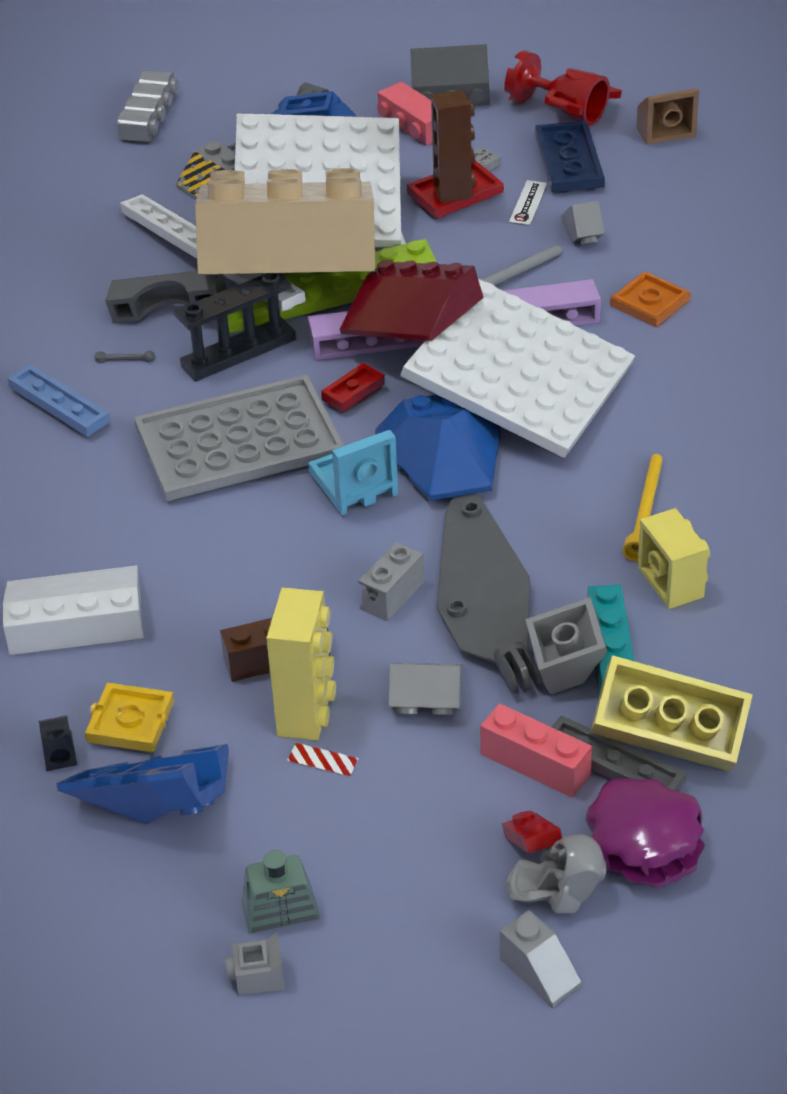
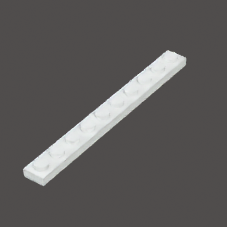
(183, 235)

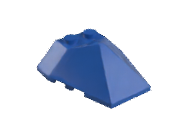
(443, 446)
(155, 785)

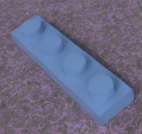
(59, 400)

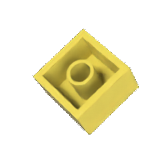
(673, 558)

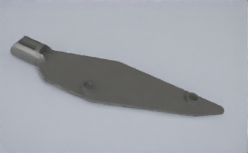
(485, 592)

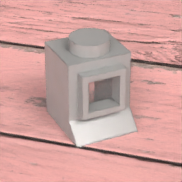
(256, 966)

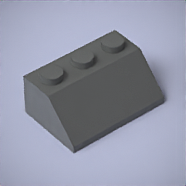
(450, 70)

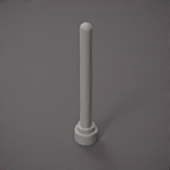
(523, 265)

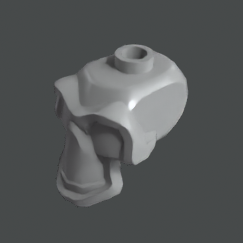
(563, 877)

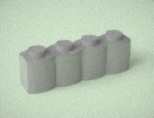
(147, 105)

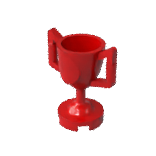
(576, 93)

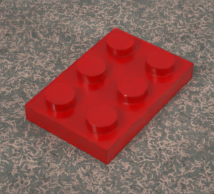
(485, 188)

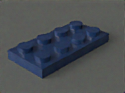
(569, 156)

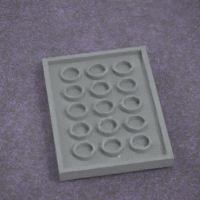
(237, 437)

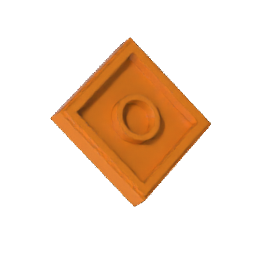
(650, 299)

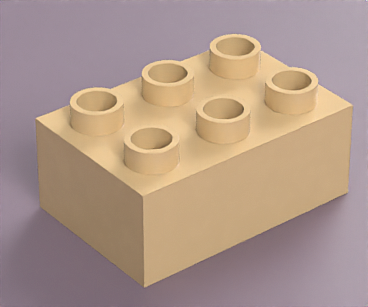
(285, 223)

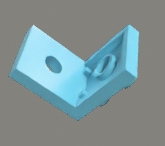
(358, 471)

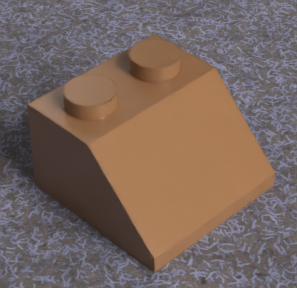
(668, 116)

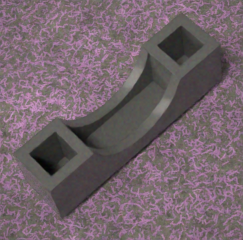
(135, 297)

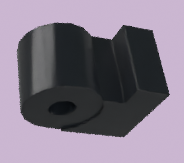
(54, 736)

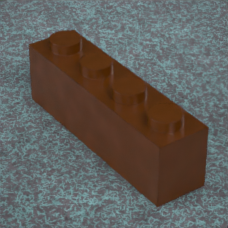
(452, 146)

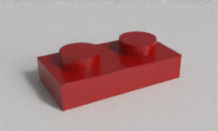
(353, 387)
(531, 831)

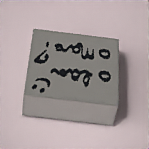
(487, 158)

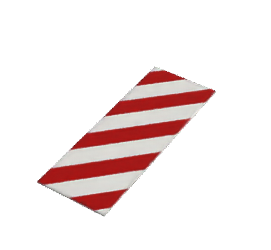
(323, 759)

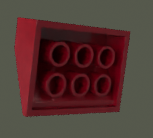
(412, 300)

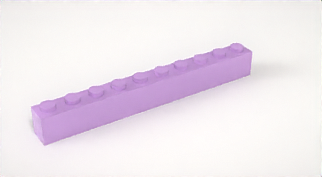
(569, 301)

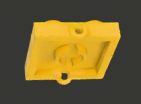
(129, 717)

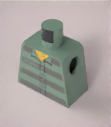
(277, 893)

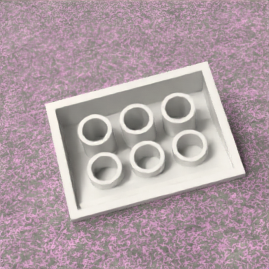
(72, 610)

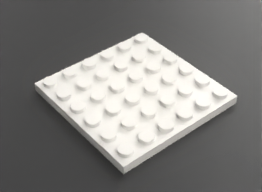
(327, 143)
(521, 369)

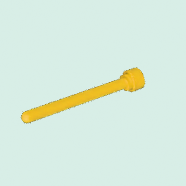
(631, 542)

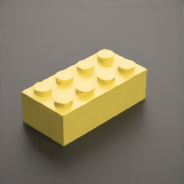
(301, 663)
(671, 713)

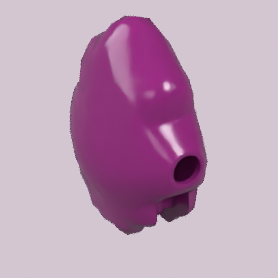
(647, 830)

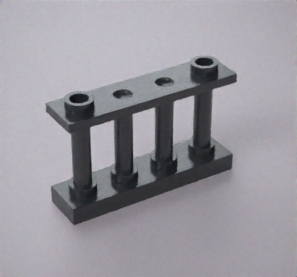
(245, 345)

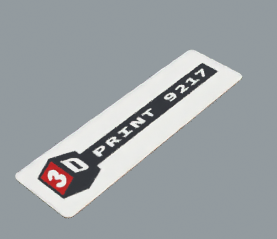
(528, 202)

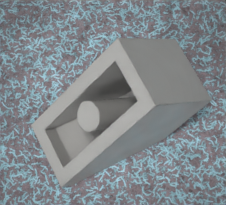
(583, 222)
(538, 958)

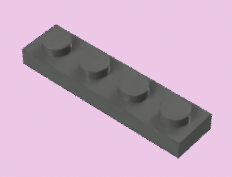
(620, 760)

